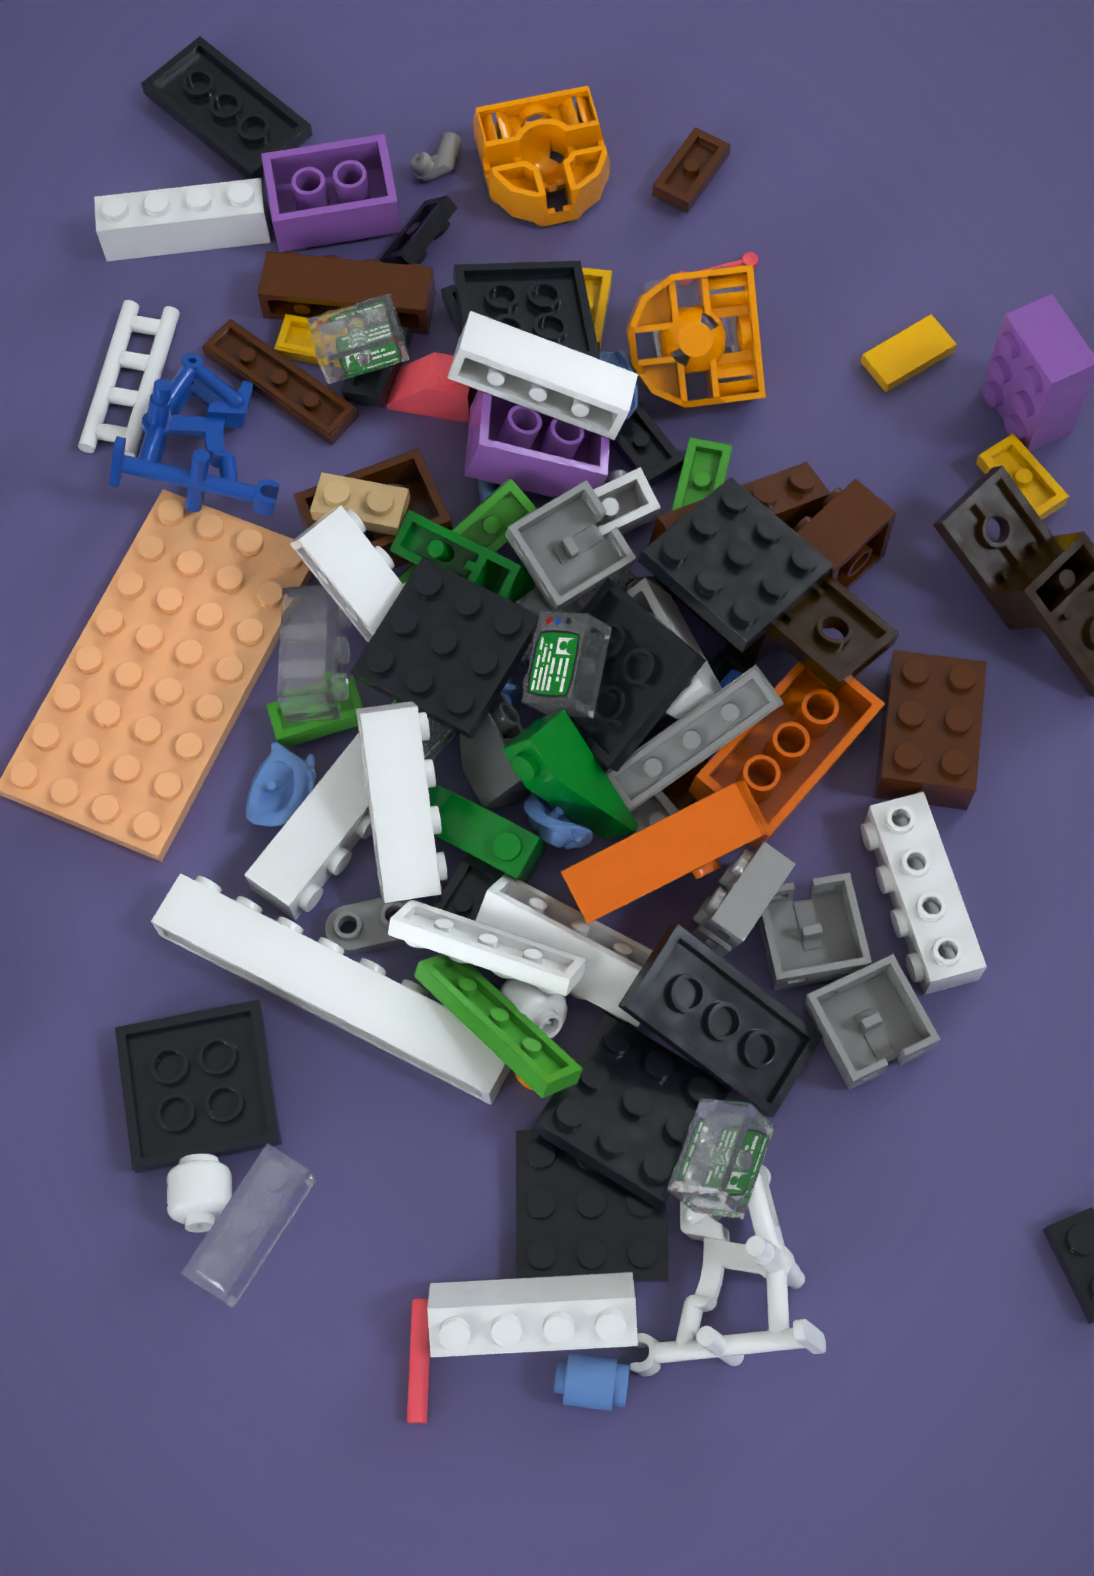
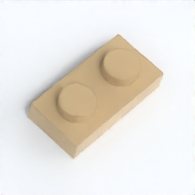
(376, 504)

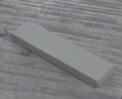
(694, 737)

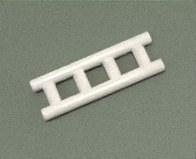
(119, 358)

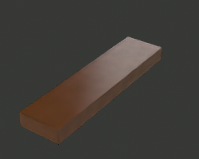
(281, 381)

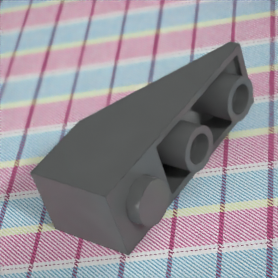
(486, 763)

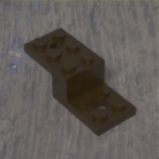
(1027, 571)
(802, 634)

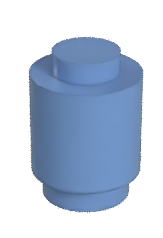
(592, 1381)

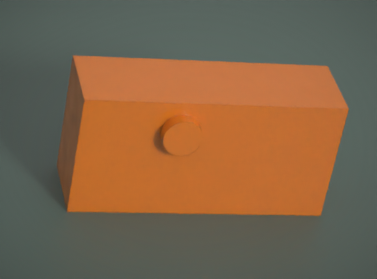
(791, 746)
(666, 851)

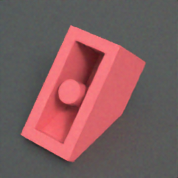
(426, 390)

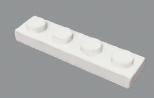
(487, 947)

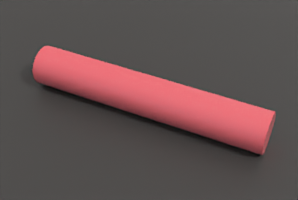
(418, 1364)

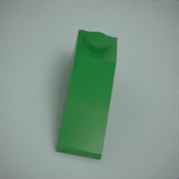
(428, 540)
(564, 772)
(487, 835)

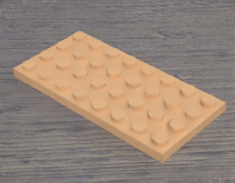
(157, 677)

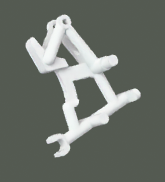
(760, 1255)

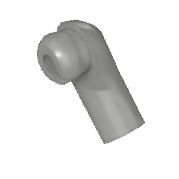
(431, 167)

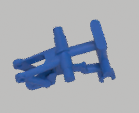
(225, 409)

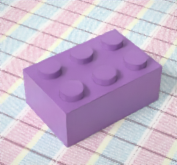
(331, 192)
(1038, 373)
(531, 448)

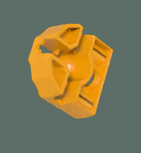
(519, 160)
(683, 330)

